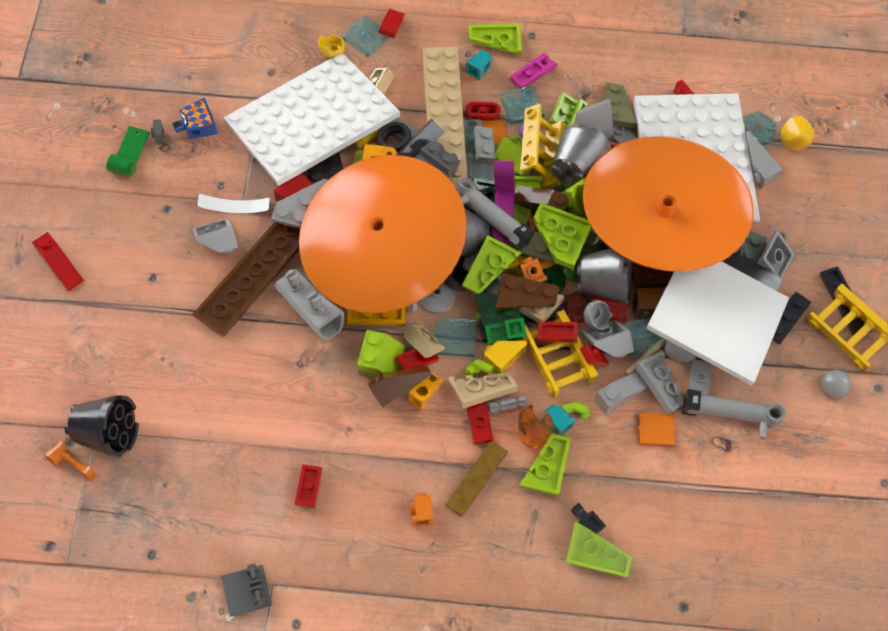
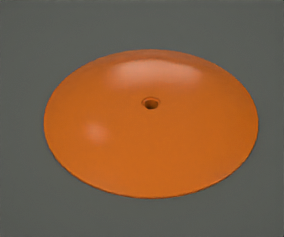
(668, 203)
(390, 266)

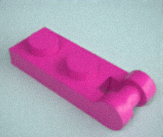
(533, 71)

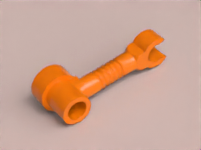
(61, 453)

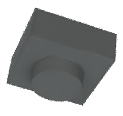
(158, 132)

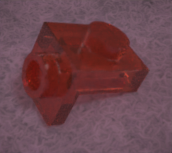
(575, 307)

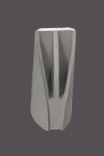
(315, 309)

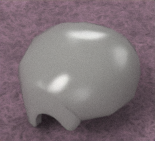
(597, 315)
(835, 384)

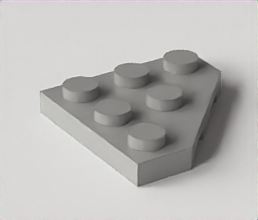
(292, 209)

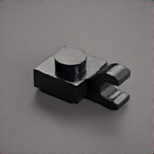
(589, 520)

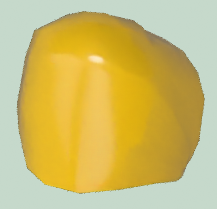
(797, 134)

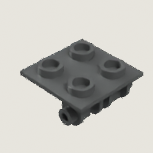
(246, 590)

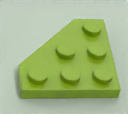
(562, 233)

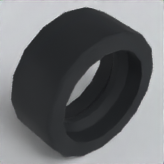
(391, 128)

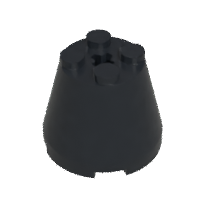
(104, 425)

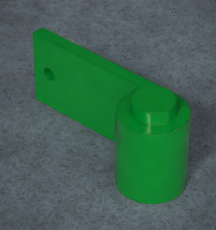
(129, 152)

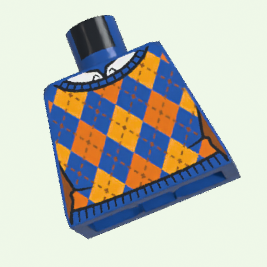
(196, 120)

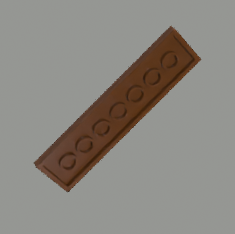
(249, 278)

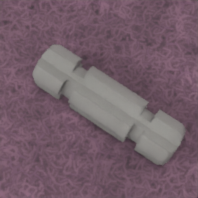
(508, 404)

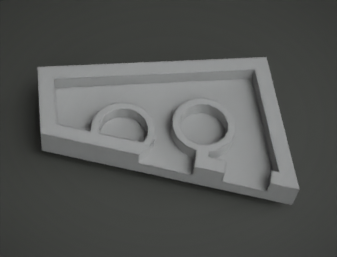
(658, 379)

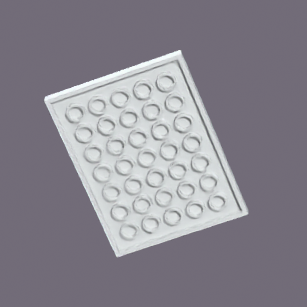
(311, 118)
(702, 119)

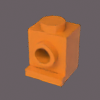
(526, 265)
(422, 510)

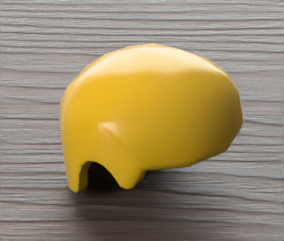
(331, 46)

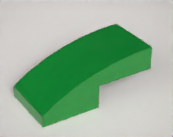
(507, 331)

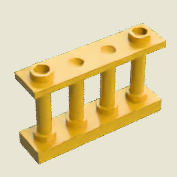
(531, 147)
(857, 309)
(587, 372)

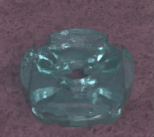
(762, 121)

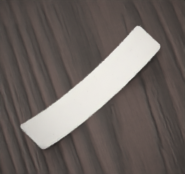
(233, 206)

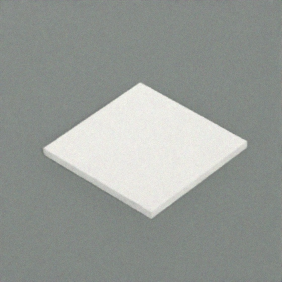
(720, 318)

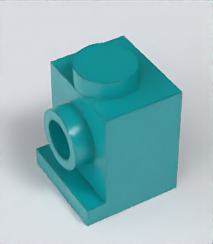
(479, 64)
(561, 419)

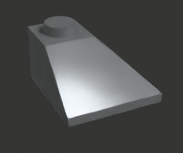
(217, 236)
(613, 340)

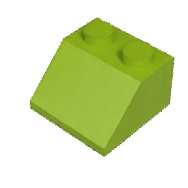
(511, 149)
(378, 354)

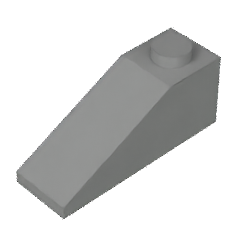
(763, 166)
(620, 392)

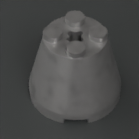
(577, 153)
(476, 233)
(605, 276)

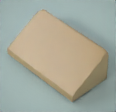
(382, 78)
(423, 340)

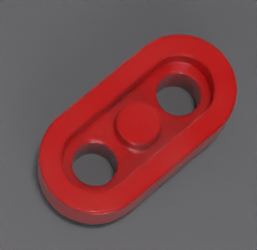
(483, 110)

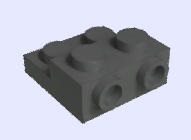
(435, 155)

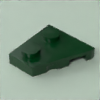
(489, 316)

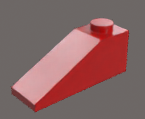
(57, 261)

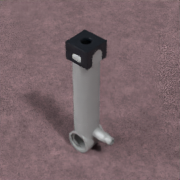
(518, 234)
(697, 403)

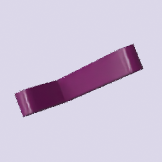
(504, 192)

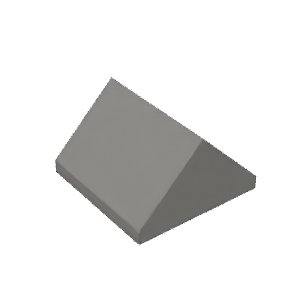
(776, 255)

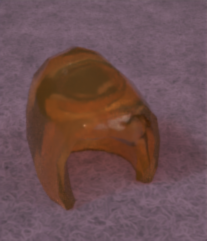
(534, 431)

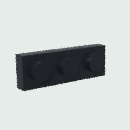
(793, 311)

